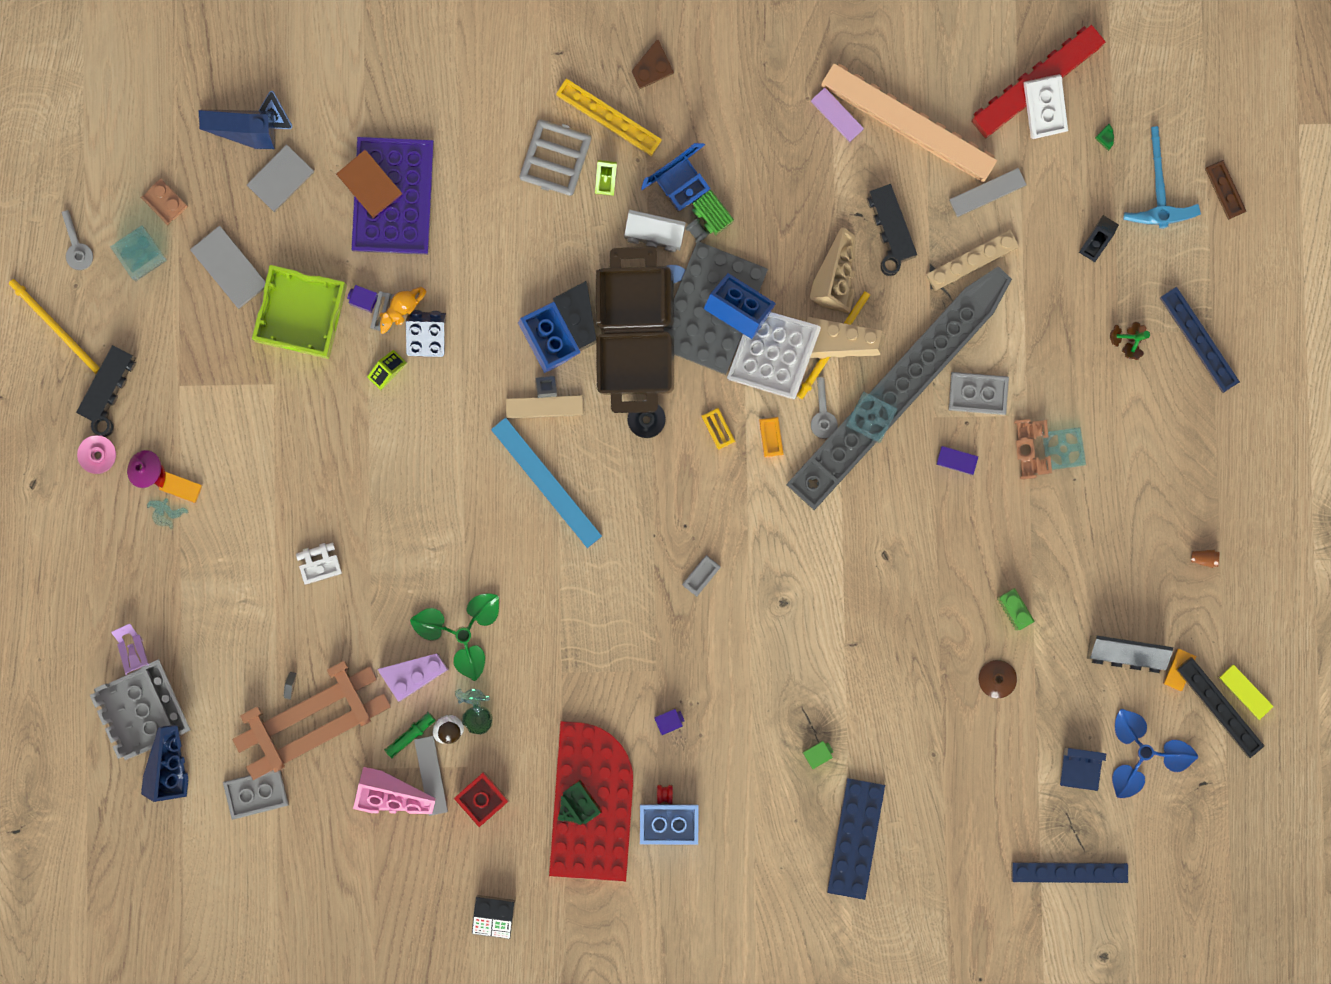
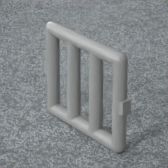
(536, 141)

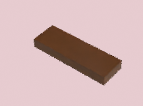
(1225, 189)

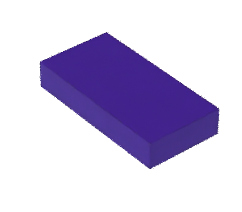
(957, 460)

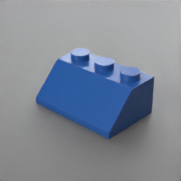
(739, 305)
(549, 337)

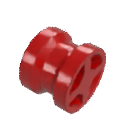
(665, 794)

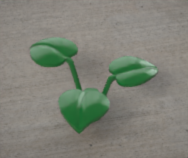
(470, 660)

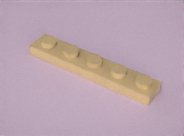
(972, 260)

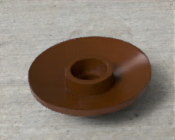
(990, 672)

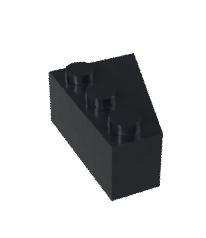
(577, 314)

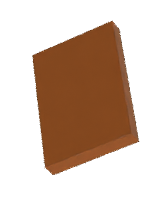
(369, 183)

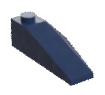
(241, 126)
(165, 770)

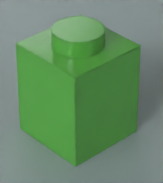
(818, 754)

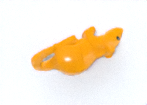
(400, 304)

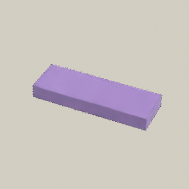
(837, 114)

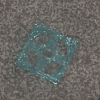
(865, 397)
(1070, 448)

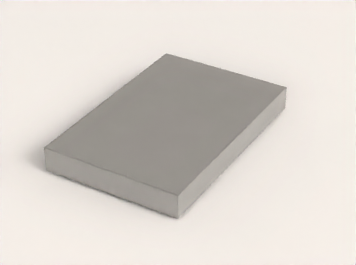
(280, 178)
(978, 393)
(255, 796)

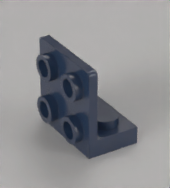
(1081, 768)

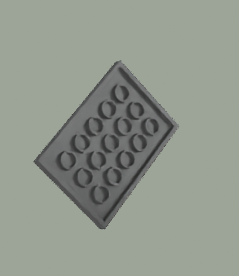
(697, 332)

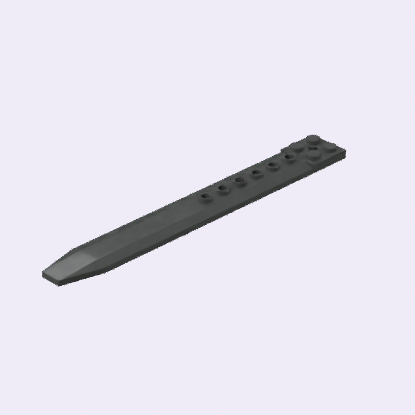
(902, 385)

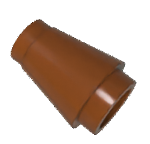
(1207, 558)

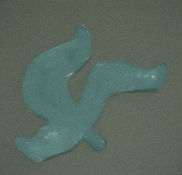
(158, 514)
(472, 697)

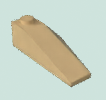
(833, 281)

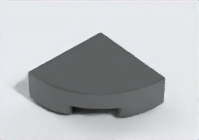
(289, 685)

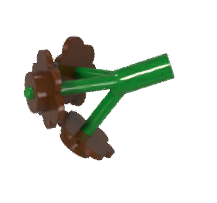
(1135, 333)

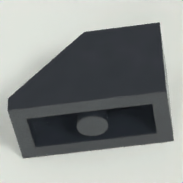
(1099, 238)

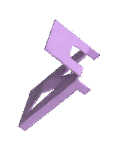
(138, 642)

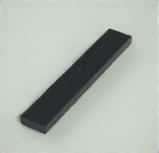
(1220, 707)

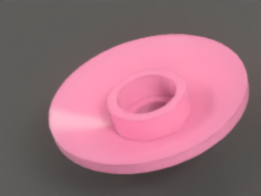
(87, 452)

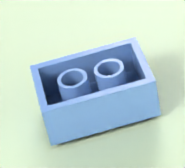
(669, 824)

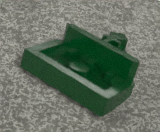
(578, 805)

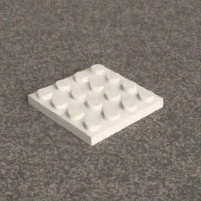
(775, 355)

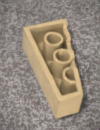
(845, 340)

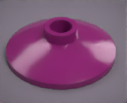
(149, 472)

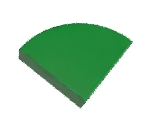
(1106, 137)

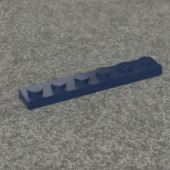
(1199, 339)
(1069, 872)

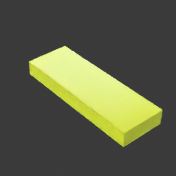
(1246, 692)

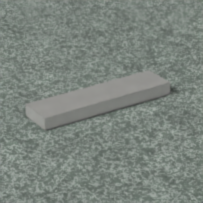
(987, 192)
(431, 773)

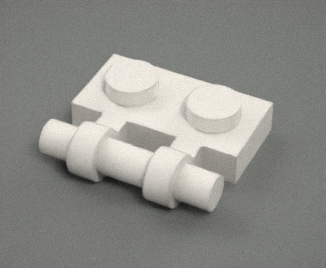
(319, 569)

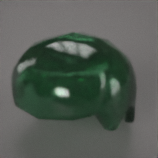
(477, 722)

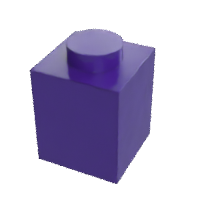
(362, 298)
(669, 721)

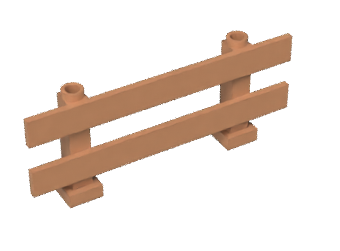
(262, 732)

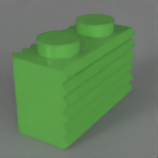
(712, 212)
(1015, 609)

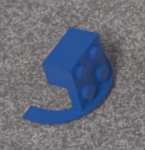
(680, 179)

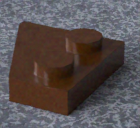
(652, 66)

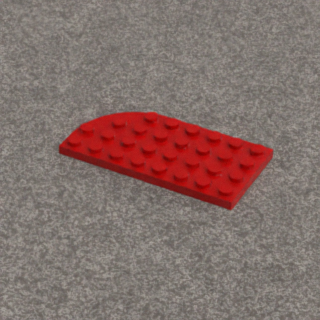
(601, 845)

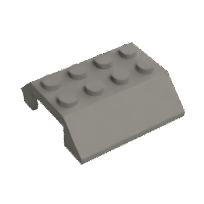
(136, 708)

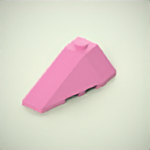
(384, 792)

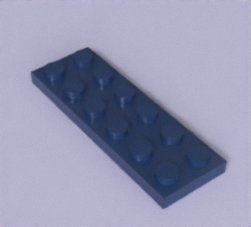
(856, 839)

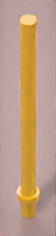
(21, 291)
(806, 386)

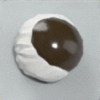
(448, 729)

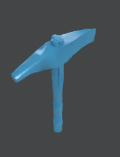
(1162, 214)

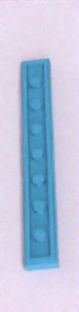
(546, 483)

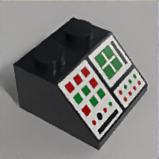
(493, 916)

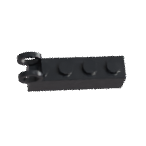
(893, 227)
(105, 387)

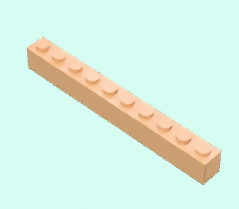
(909, 123)

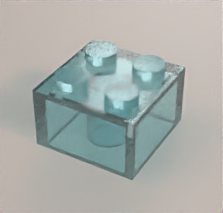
(138, 253)

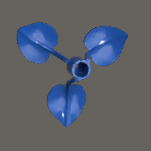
(1130, 727)

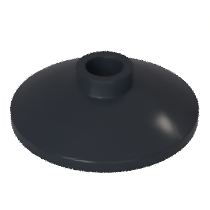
(650, 429)

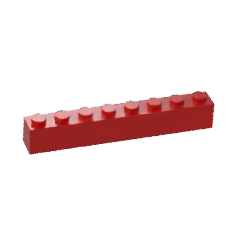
(1058, 62)

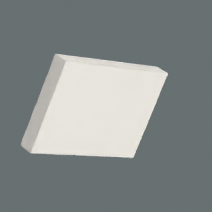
(1045, 106)

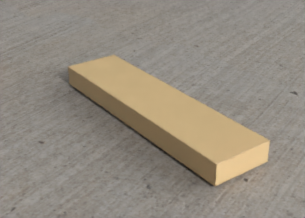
(544, 407)

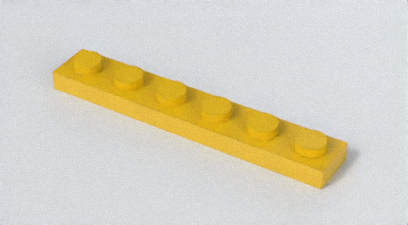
(608, 117)

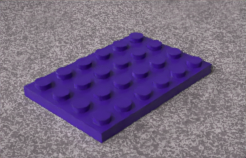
(406, 221)

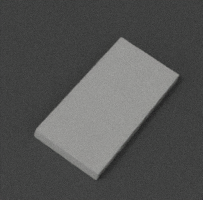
(229, 267)

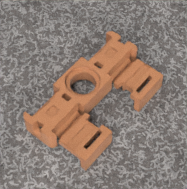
(1025, 432)

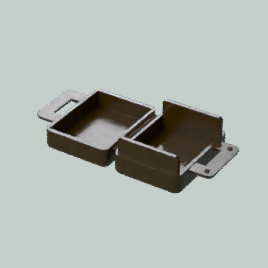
(633, 312)

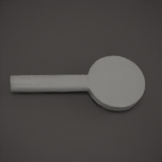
(78, 255)
(823, 423)

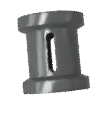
(697, 230)

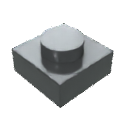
(546, 387)

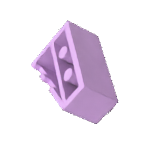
(412, 675)

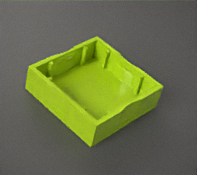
(299, 312)

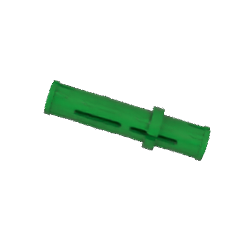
(416, 729)

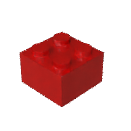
(481, 799)

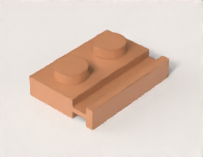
(164, 202)

